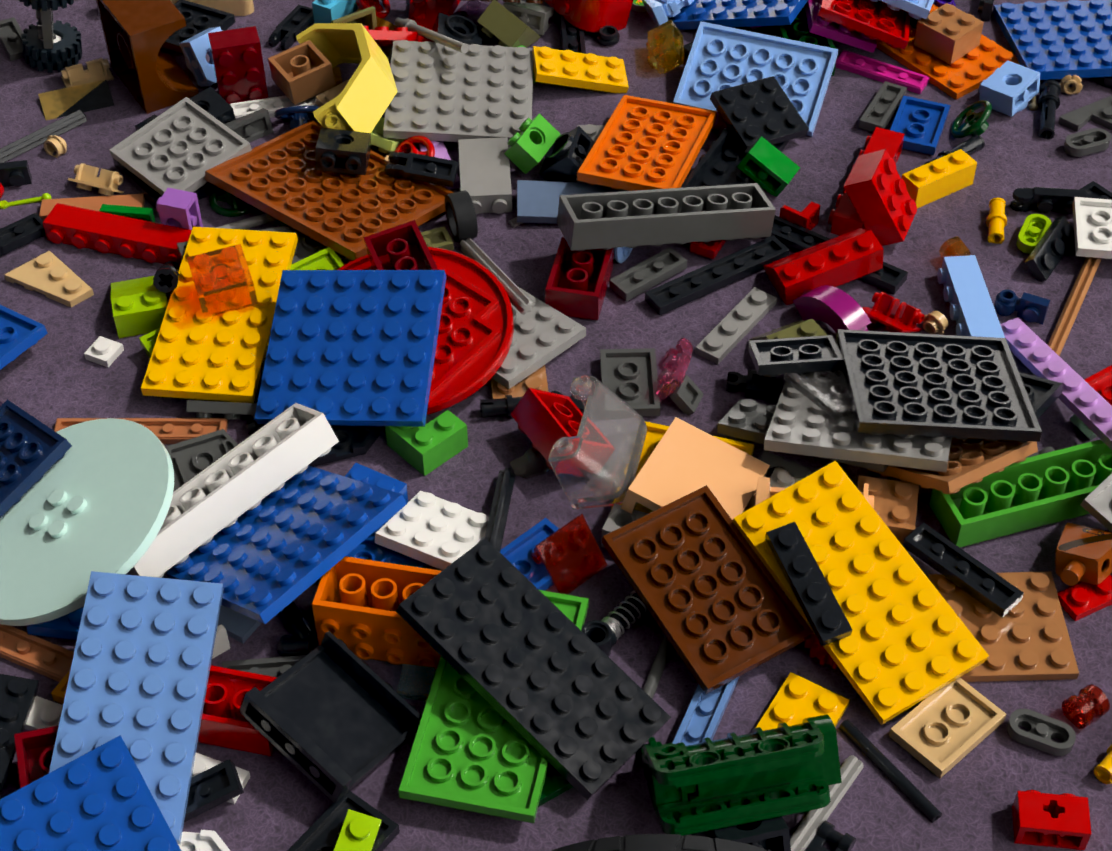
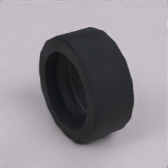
(461, 215)

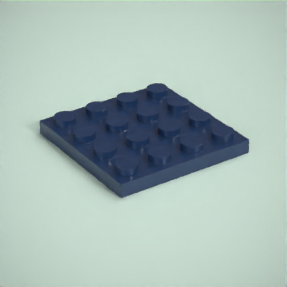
(26, 453)

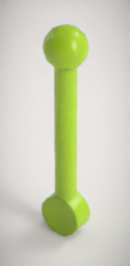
(4, 204)

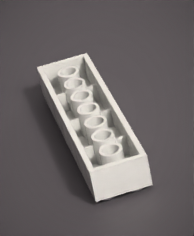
(236, 485)

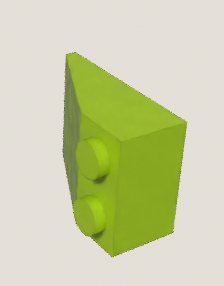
(137, 306)

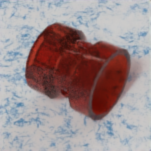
(1088, 704)

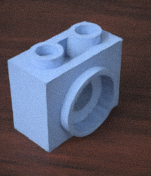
(195, 53)
(1010, 88)

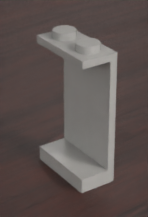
(486, 174)

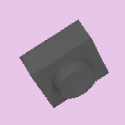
(687, 396)

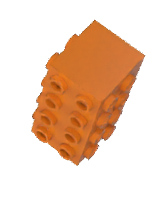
(360, 605)

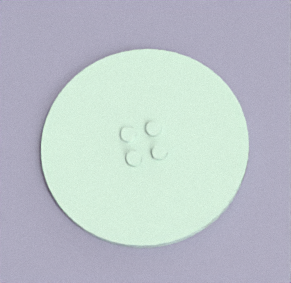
(84, 515)

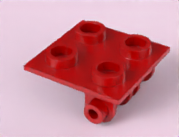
(896, 317)

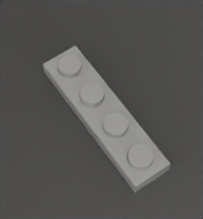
(735, 325)

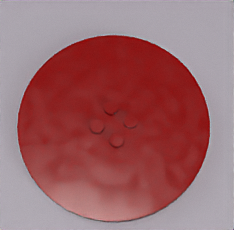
(472, 330)

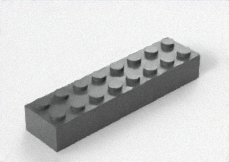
(664, 216)

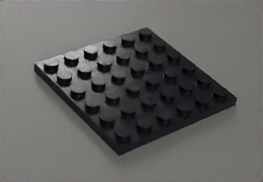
(936, 386)

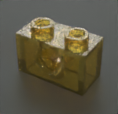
(665, 47)

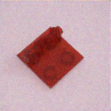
(570, 555)

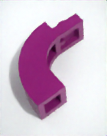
(832, 307)

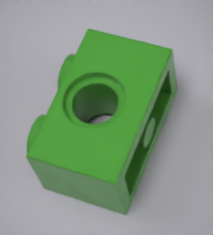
(532, 143)

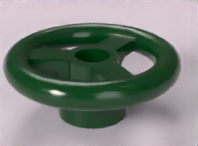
(974, 123)
(222, 195)

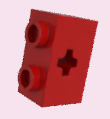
(1051, 820)

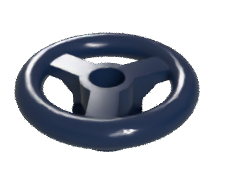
(296, 114)

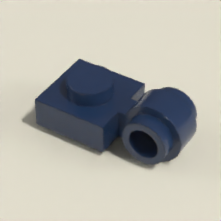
(1029, 306)

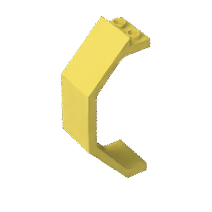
(369, 88)

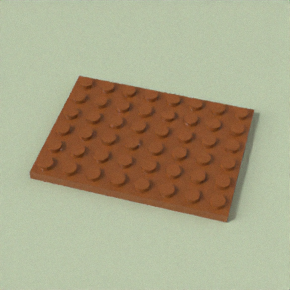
(322, 204)

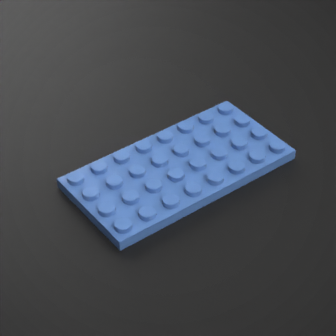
(142, 676)

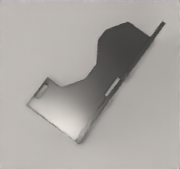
(793, 469)

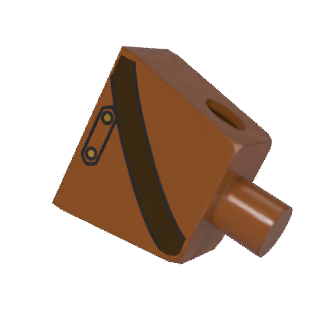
(1083, 555)

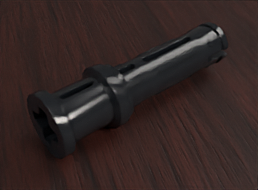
(1048, 103)
(163, 280)

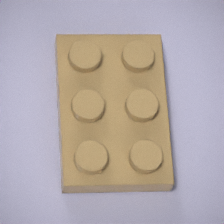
(947, 726)

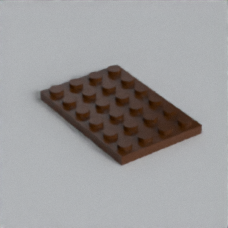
(706, 588)

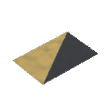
(79, 97)

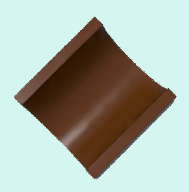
(134, 41)

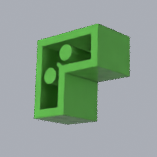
(429, 445)

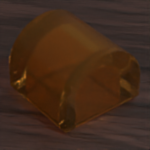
(954, 247)

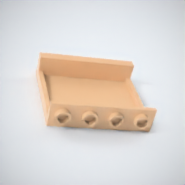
(690, 460)

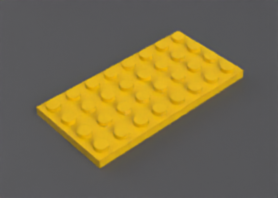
(224, 352)
(903, 629)

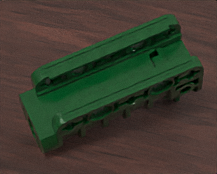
(742, 776)

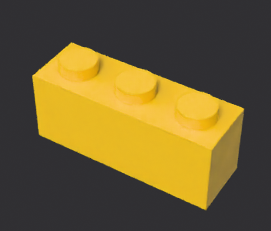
(940, 177)

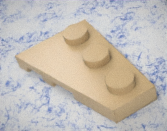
(52, 278)

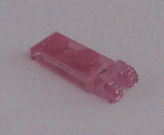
(674, 368)

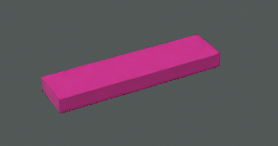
(881, 71)

